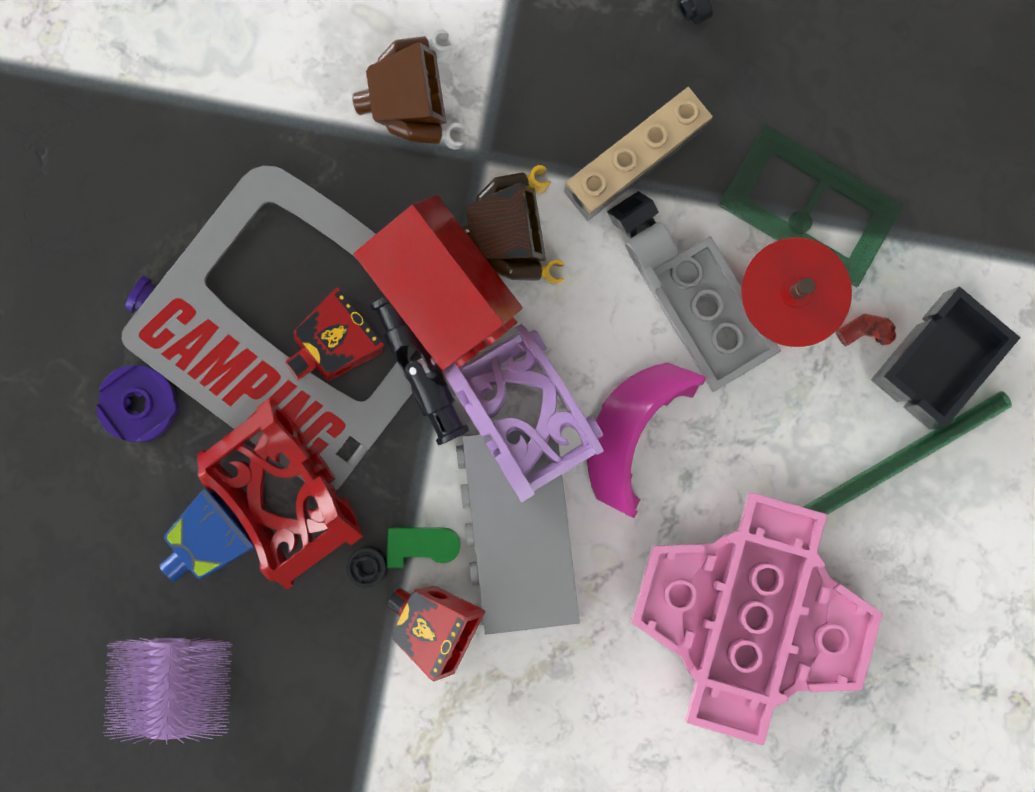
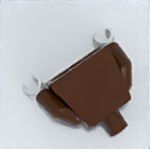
(407, 91)

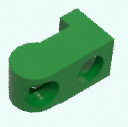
(434, 542)

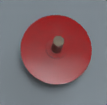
(796, 292)

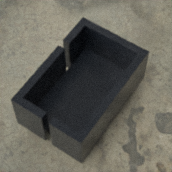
(945, 358)

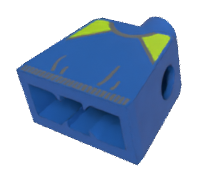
(205, 538)

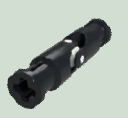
(426, 382)

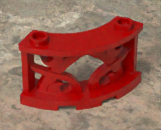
(333, 513)

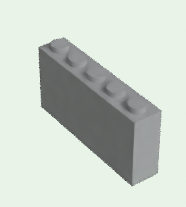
(519, 546)

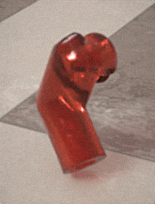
(870, 325)

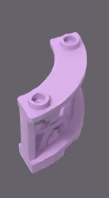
(518, 459)

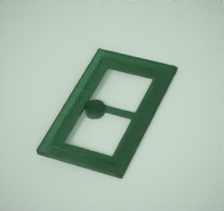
(800, 222)

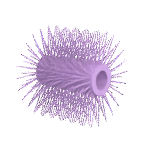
(168, 688)

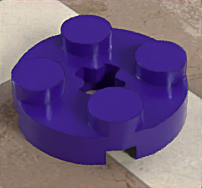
(134, 426)

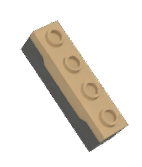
(637, 153)

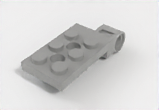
(678, 284)

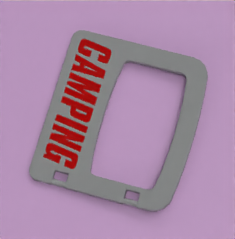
(228, 364)

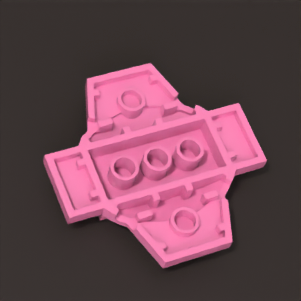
(756, 618)

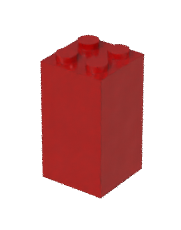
(439, 282)

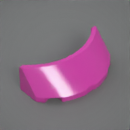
(622, 422)

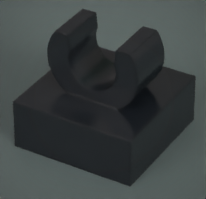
(633, 213)

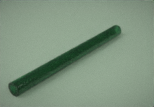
(911, 454)

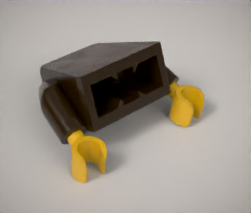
(508, 227)

